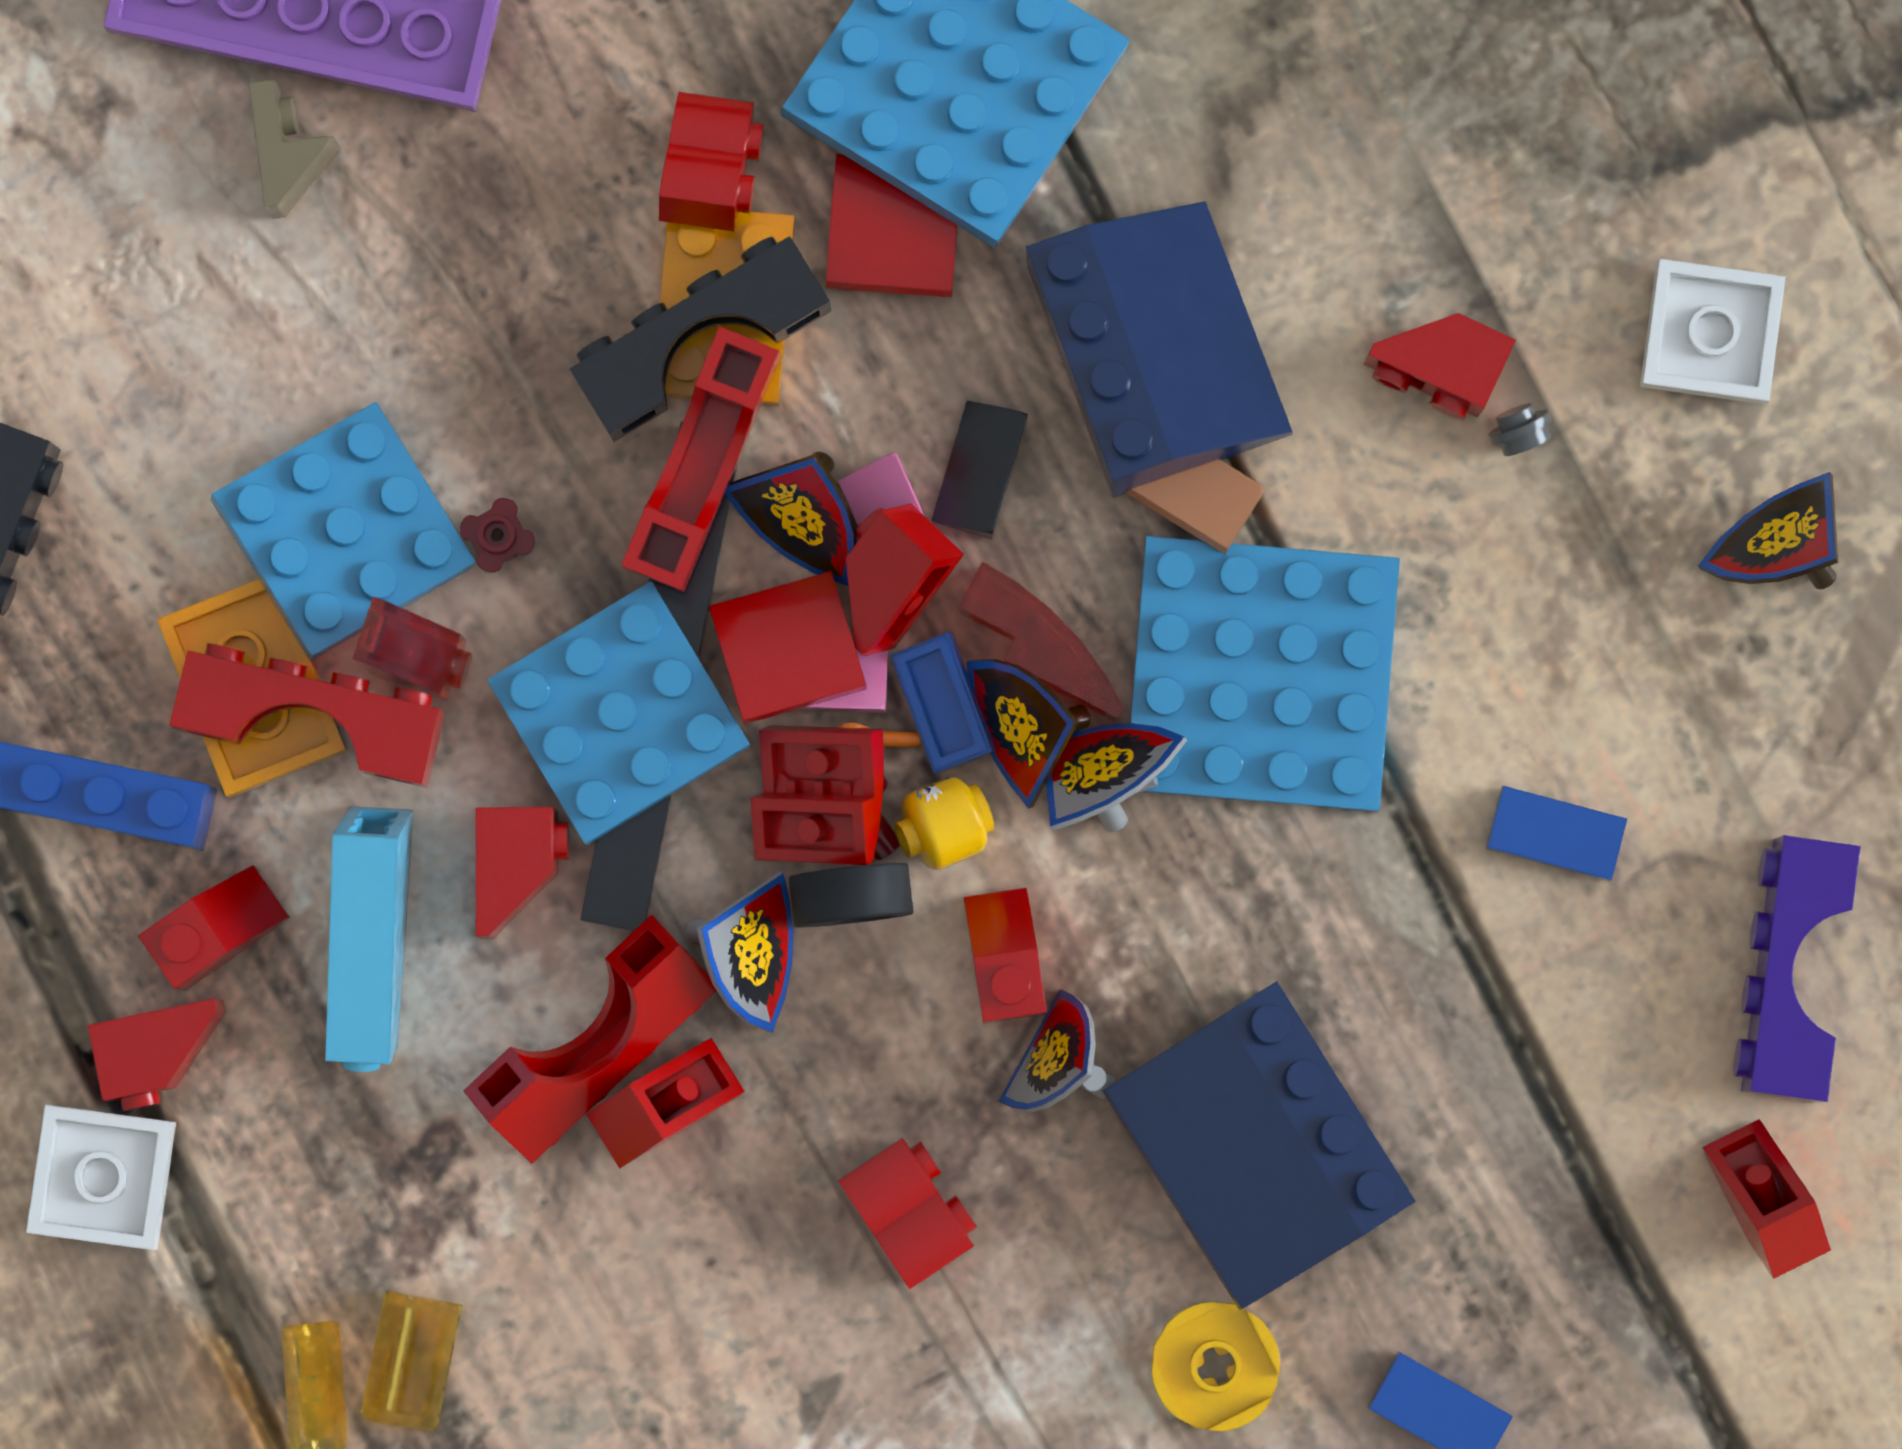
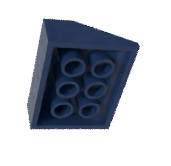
(1156, 344)
(1258, 1146)

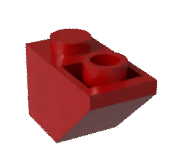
(1447, 359)

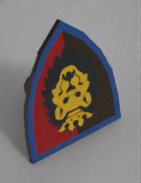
(799, 513)
(1781, 539)
(1025, 723)

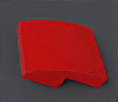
(886, 238)
(787, 647)
(819, 795)

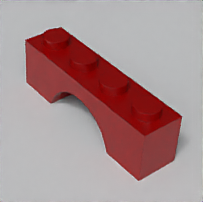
(702, 459)
(228, 698)
(544, 1093)

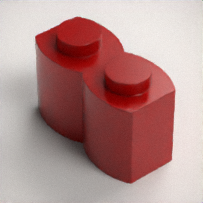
(708, 162)
(908, 1212)

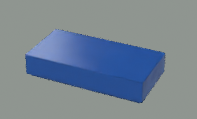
(943, 702)
(1556, 833)
(1437, 1408)

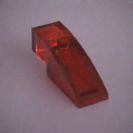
(1040, 641)

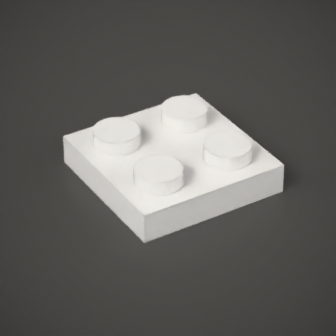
(1712, 331)
(101, 1177)

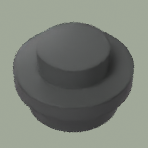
(1521, 429)

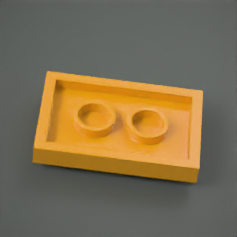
(697, 251)
(281, 742)

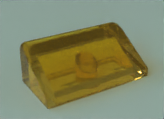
(411, 1361)
(314, 1385)

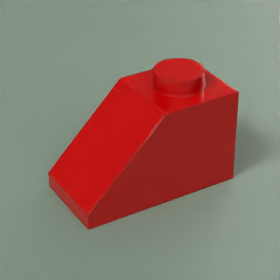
(895, 574)
(514, 861)
(213, 928)
(1005, 955)
(150, 1050)
(664, 1102)
(1768, 1199)

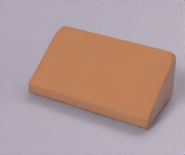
(1205, 501)

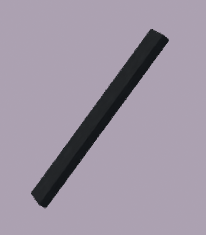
(629, 855)

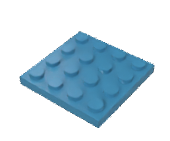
(957, 97)
(1267, 671)

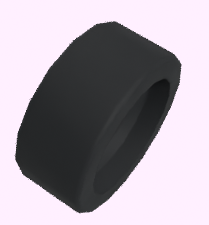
(851, 895)

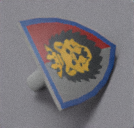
(1104, 769)
(750, 952)
(1058, 1059)

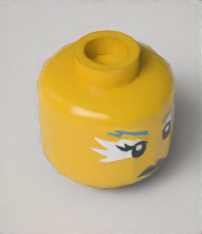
(944, 823)

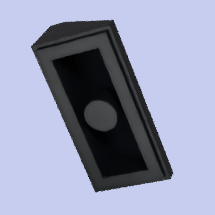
(979, 468)

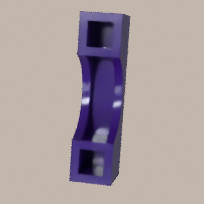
(1784, 1048)

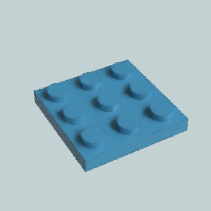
(342, 526)
(618, 713)

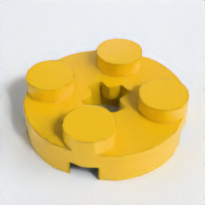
(1203, 1401)

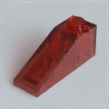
(411, 650)

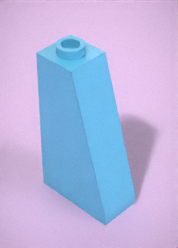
(367, 935)

